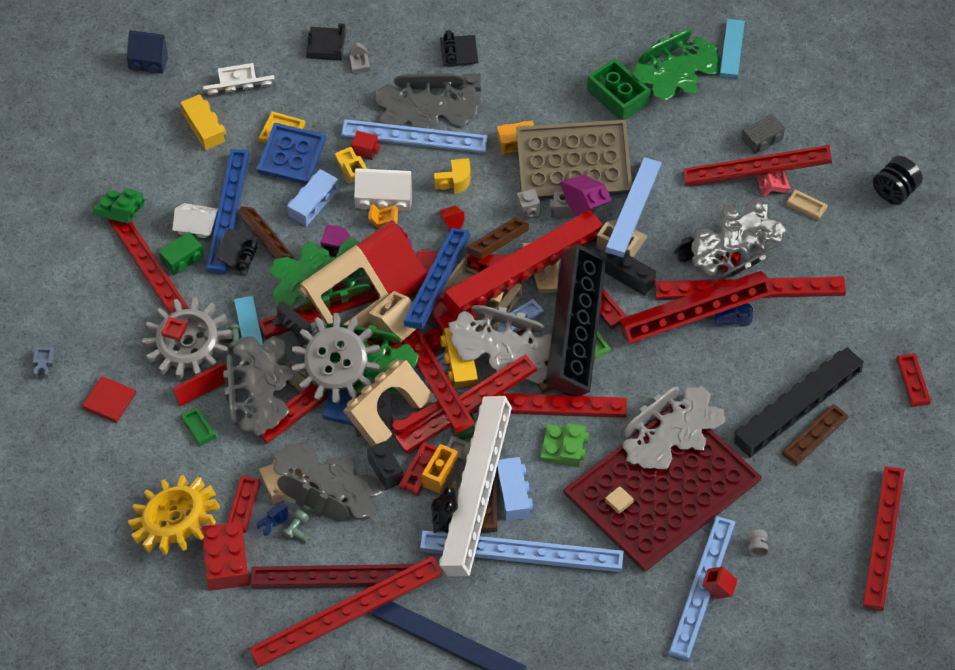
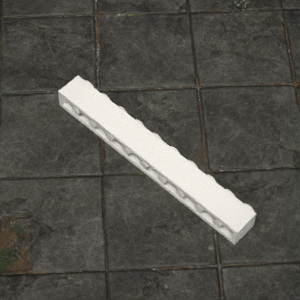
(475, 486)

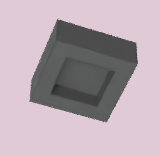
(474, 80)

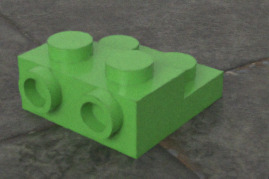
(565, 444)

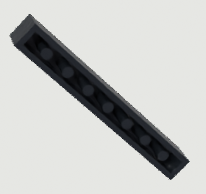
(798, 402)

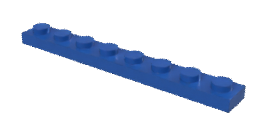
(228, 205)
(436, 279)

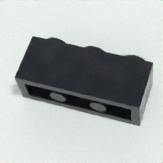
(630, 272)

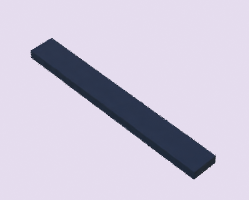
(444, 638)

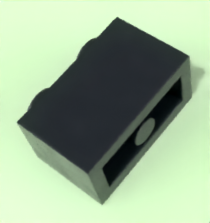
(385, 465)

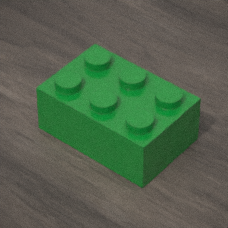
(618, 89)

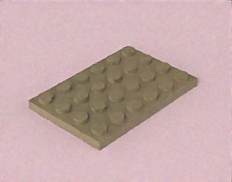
(573, 149)

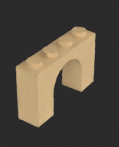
(363, 409)

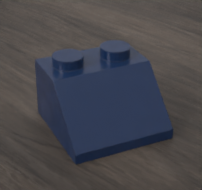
(146, 52)

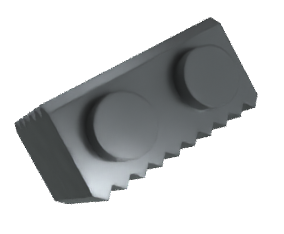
(763, 133)

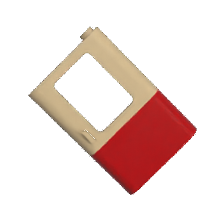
(386, 261)

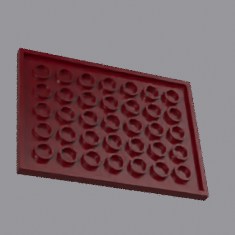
(666, 502)

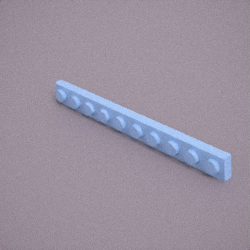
(533, 552)

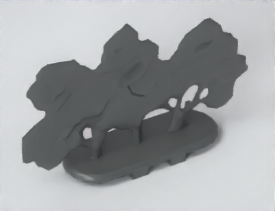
(424, 107)
(737, 234)
(261, 379)
(332, 478)

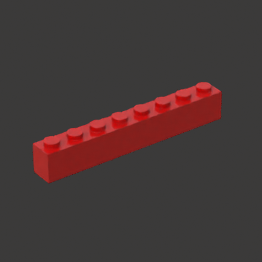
(695, 307)

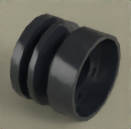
(897, 180)

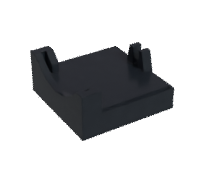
(326, 43)
(291, 320)

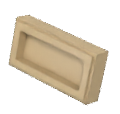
(806, 205)

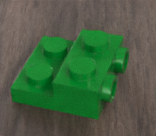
(120, 206)

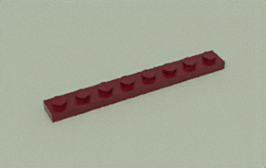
(323, 575)

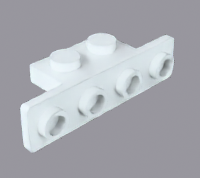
(237, 77)

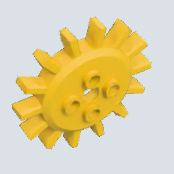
(180, 500)

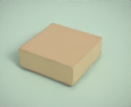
(619, 500)

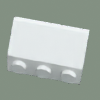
(383, 189)

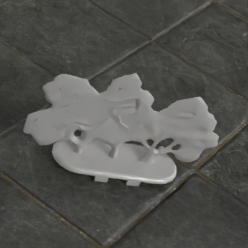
(501, 346)
(677, 428)

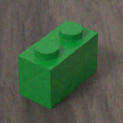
(181, 253)

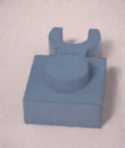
(43, 359)

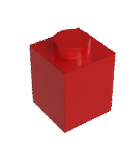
(365, 145)
(719, 582)

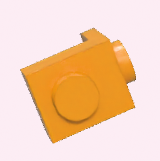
(380, 217)

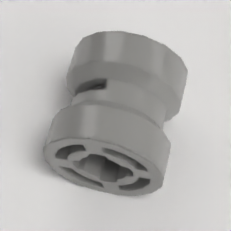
(758, 545)

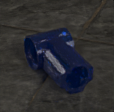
(733, 316)

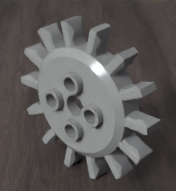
(198, 324)
(341, 376)

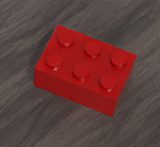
(225, 556)

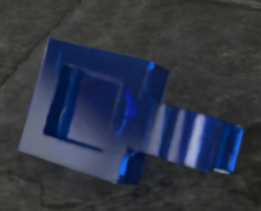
(275, 516)

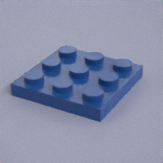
(291, 153)

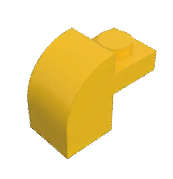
(348, 163)
(458, 178)

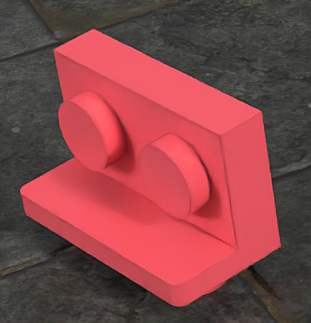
(773, 182)

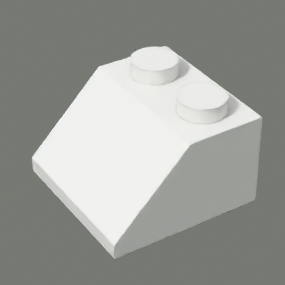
(195, 219)

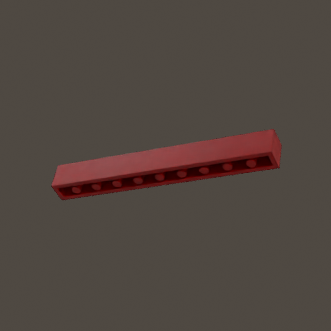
(521, 264)

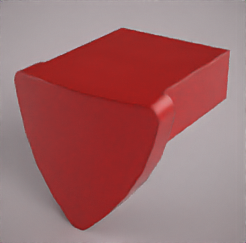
(453, 216)

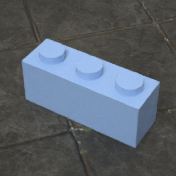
(312, 197)
(514, 489)

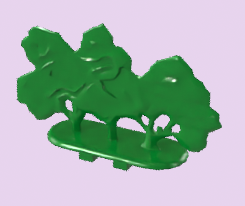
(676, 70)
(312, 260)
(403, 352)

